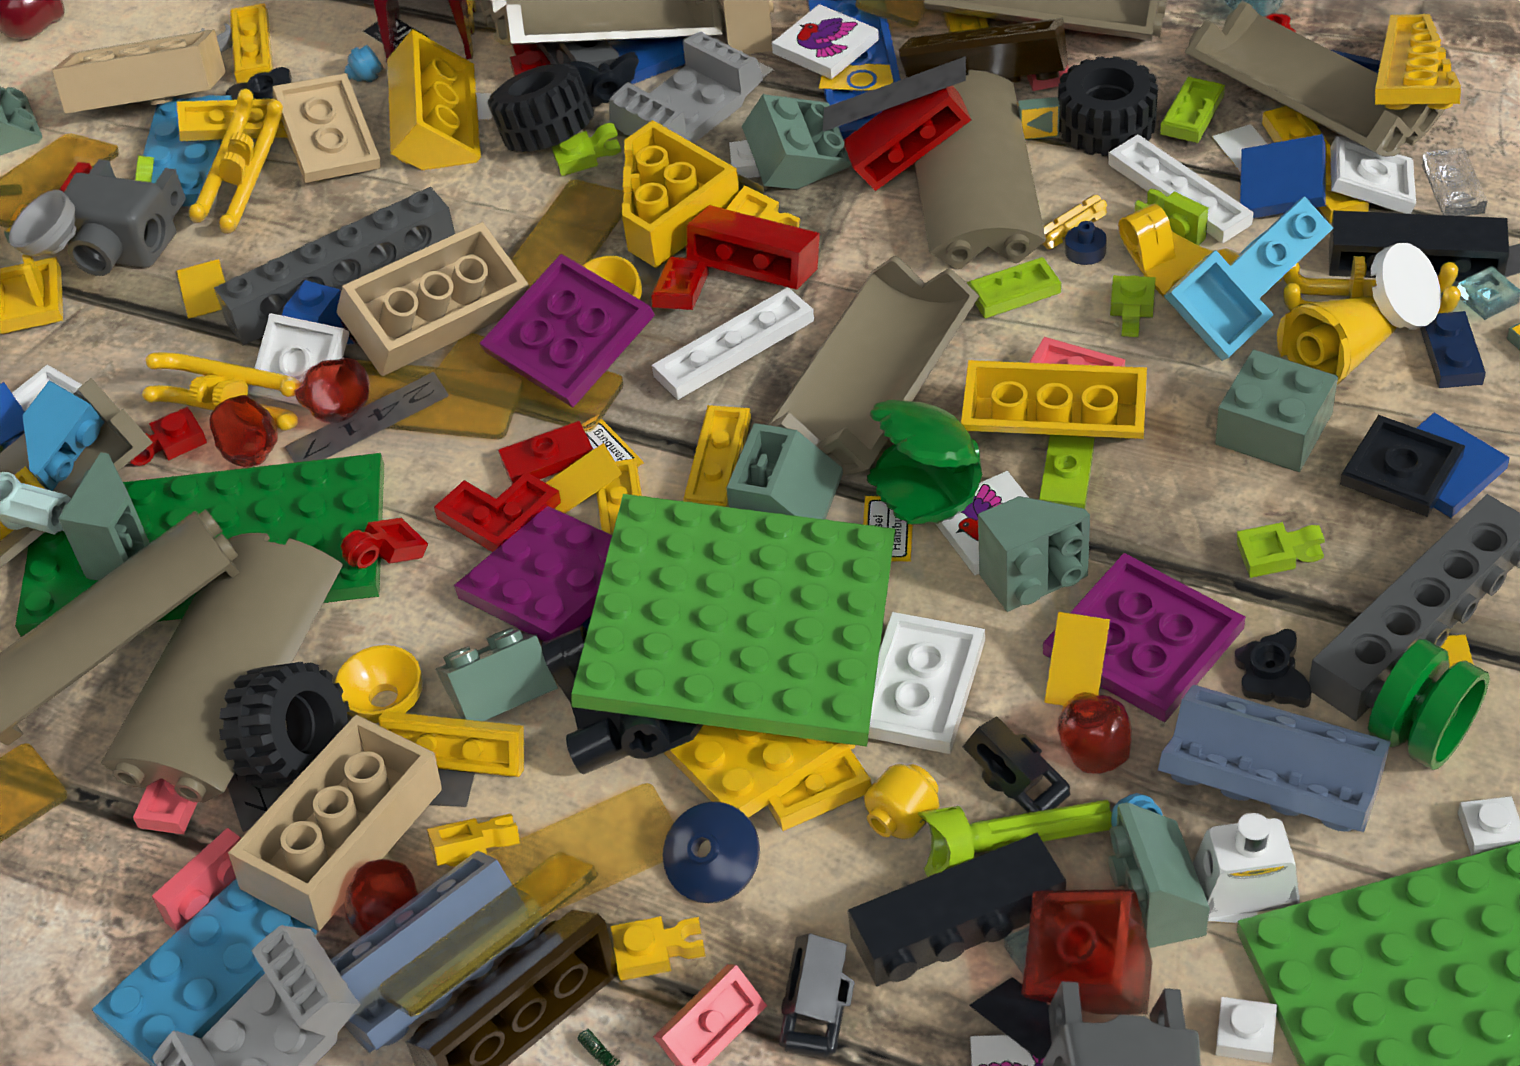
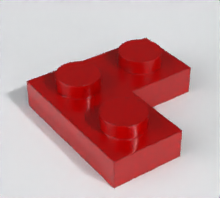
(491, 519)

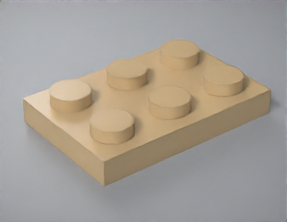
(326, 128)

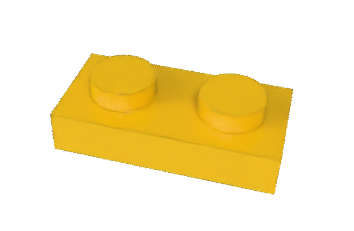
(831, 786)

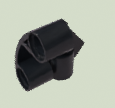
(607, 735)

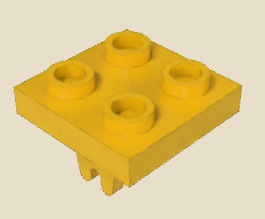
(30, 294)

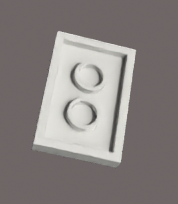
(923, 681)

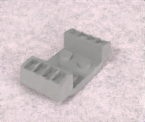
(695, 96)
(282, 1018)

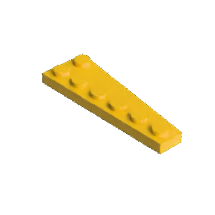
(1415, 66)

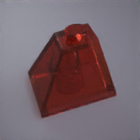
(1093, 942)

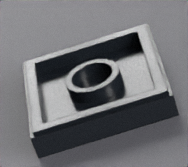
(1402, 465)

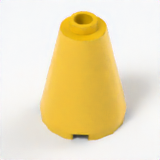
(1333, 334)

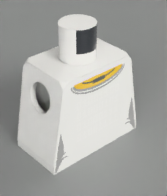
(1247, 867)

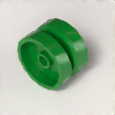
(1428, 703)

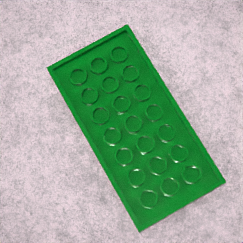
(297, 501)

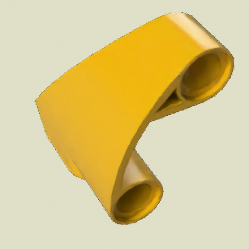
(1160, 250)

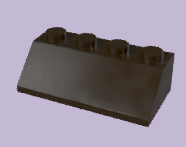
(1000, 50)
(521, 997)

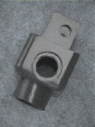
(115, 217)
(1122, 1041)

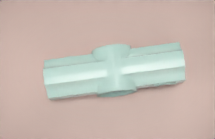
(29, 505)

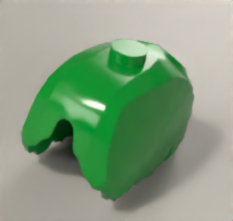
(929, 467)

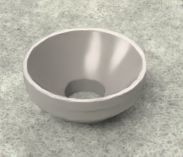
(44, 225)

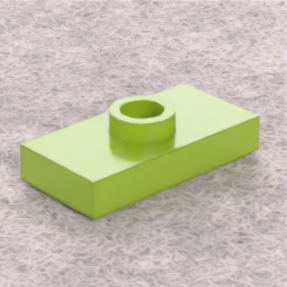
(1192, 109)
(1015, 287)
(1067, 470)

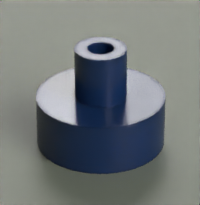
(1085, 244)

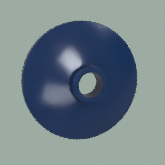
(727, 865)

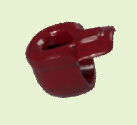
(28, 17)

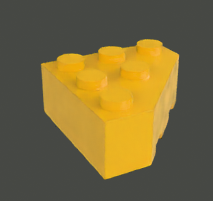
(666, 188)

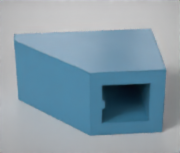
(57, 432)

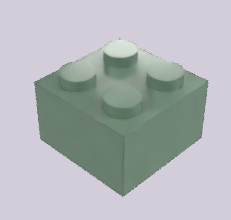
(1276, 410)

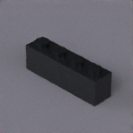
(1463, 240)
(952, 910)

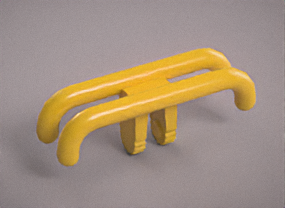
(237, 162)
(1358, 286)
(218, 384)

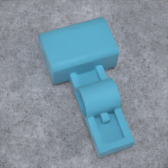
(1225, 299)

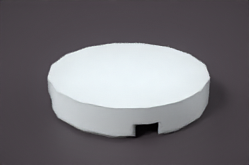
(1406, 286)

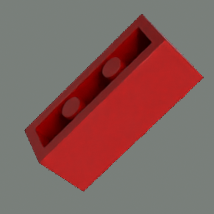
(904, 135)
(753, 246)

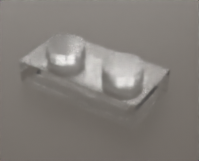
(1454, 182)

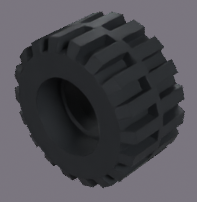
(1106, 104)
(541, 107)
(257, 723)

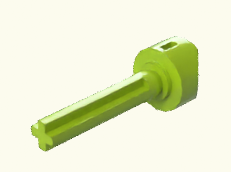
(957, 840)

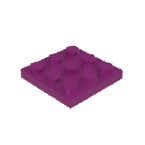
(567, 330)
(541, 575)
(1157, 635)

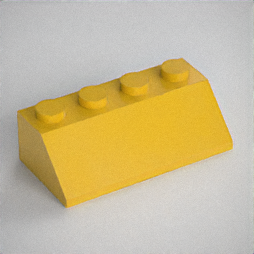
(432, 105)
(1055, 399)

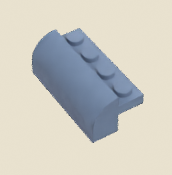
(1276, 758)
(409, 934)

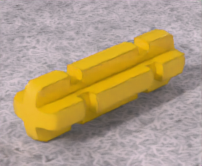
(1092, 209)

